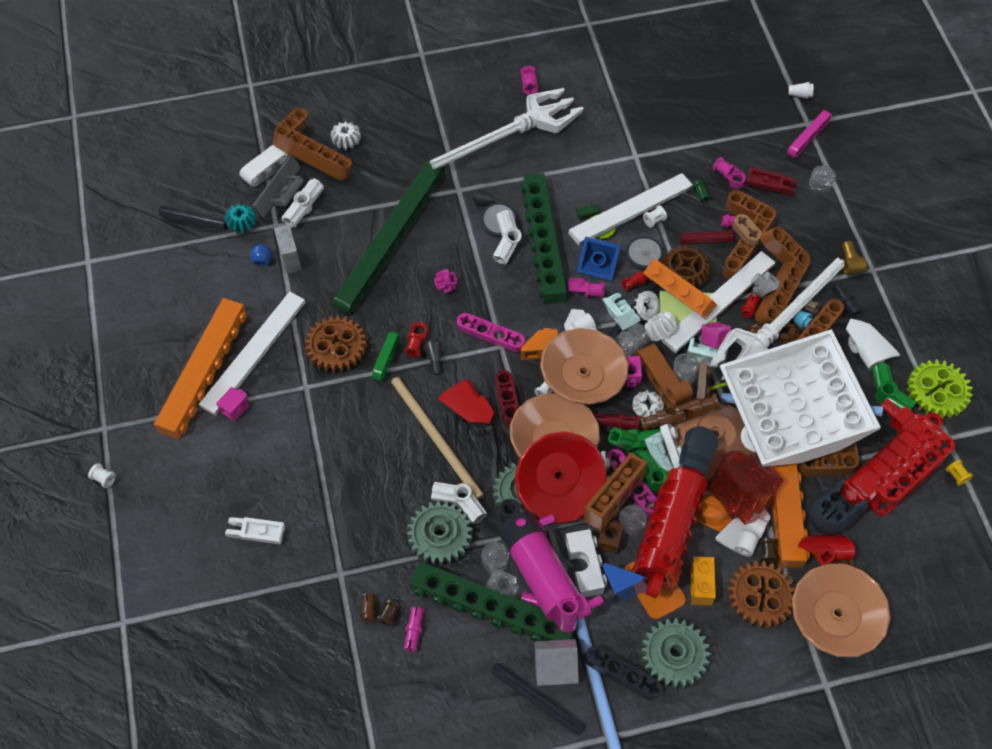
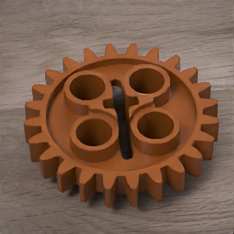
(335, 344)
(743, 591)

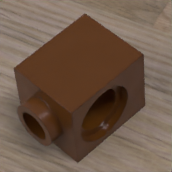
(610, 544)

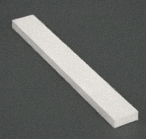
(630, 208)
(723, 298)
(253, 351)

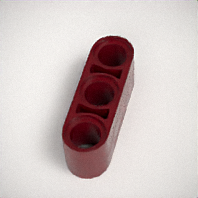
(506, 390)

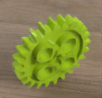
(950, 403)

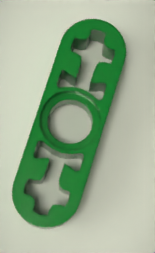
(385, 356)

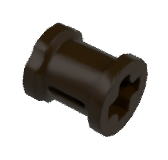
(769, 551)
(388, 613)

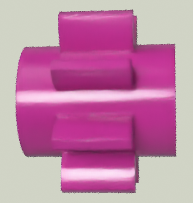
(445, 281)

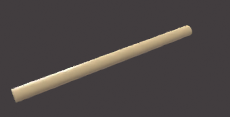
(437, 438)

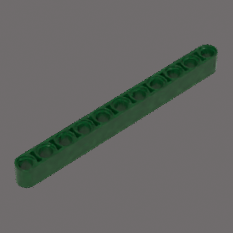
(388, 238)

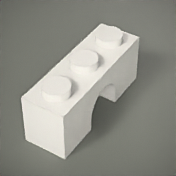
(582, 546)

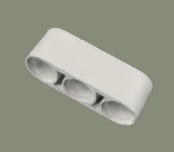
(263, 166)

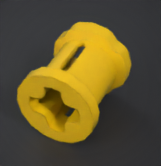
(959, 472)

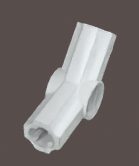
(506, 246)
(469, 504)

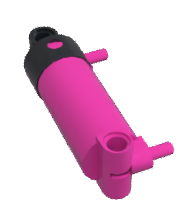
(541, 567)

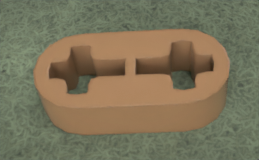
(746, 230)

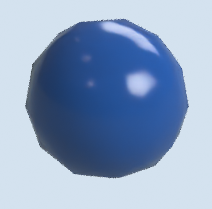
(261, 255)

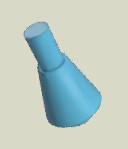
(802, 319)

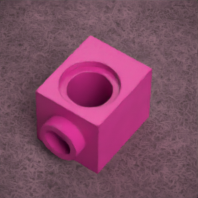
(714, 333)
(635, 367)
(233, 403)

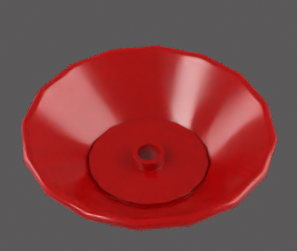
(562, 496)

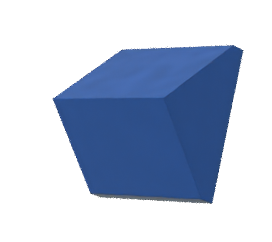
(599, 258)
(625, 583)

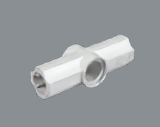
(302, 203)

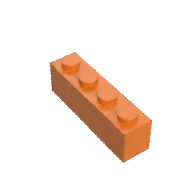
(680, 289)

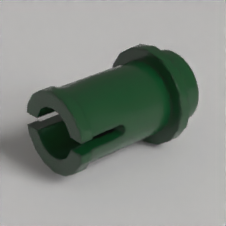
(700, 188)
(586, 211)

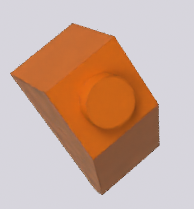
(536, 344)

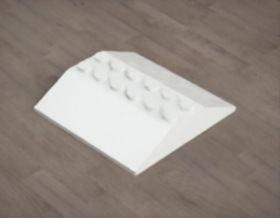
(799, 400)

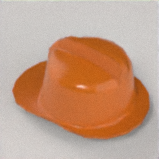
(712, 514)

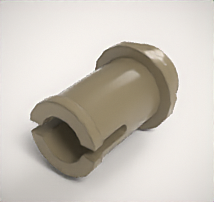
(811, 306)

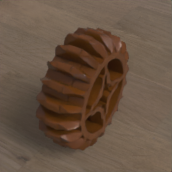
(686, 261)

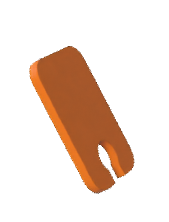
(664, 603)

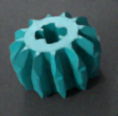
(240, 218)

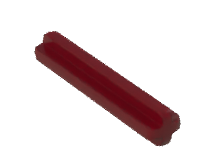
(705, 237)

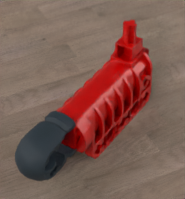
(886, 471)
(675, 513)

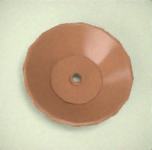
(585, 352)
(550, 415)
(726, 424)
(852, 594)

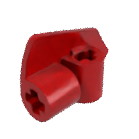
(467, 403)
(828, 547)

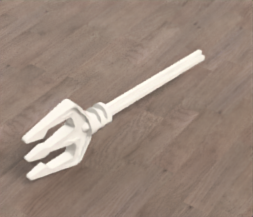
(535, 116)
(760, 341)

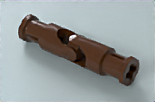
(676, 414)

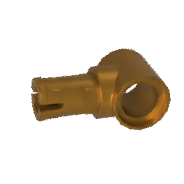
(853, 262)

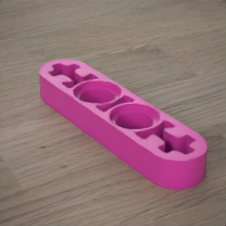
(809, 134)
(492, 329)
(636, 498)

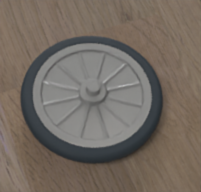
(489, 220)
(642, 251)

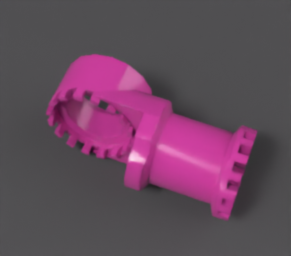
(529, 77)
(729, 172)
(590, 289)

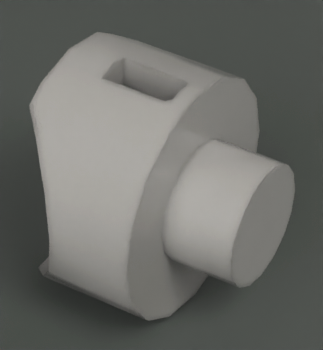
(764, 284)

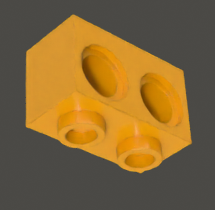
(702, 581)

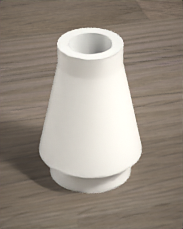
(801, 90)

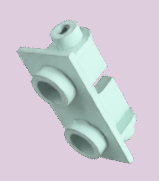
(659, 451)

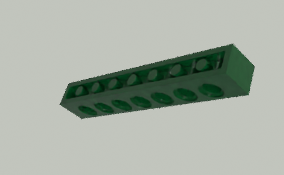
(539, 210)
(427, 574)

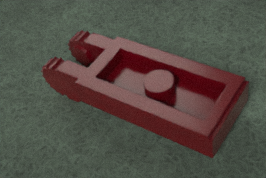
(771, 181)

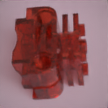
(744, 485)

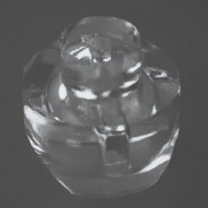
(822, 178)
(633, 519)
(495, 556)

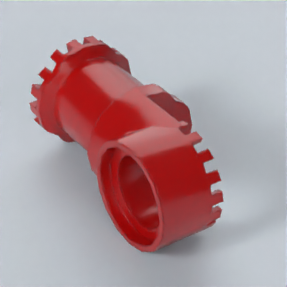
(416, 340)

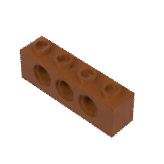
(615, 492)

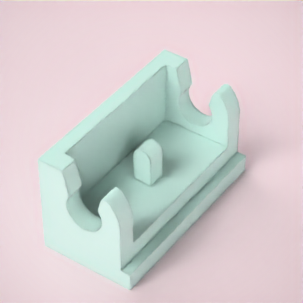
(621, 311)
(704, 353)

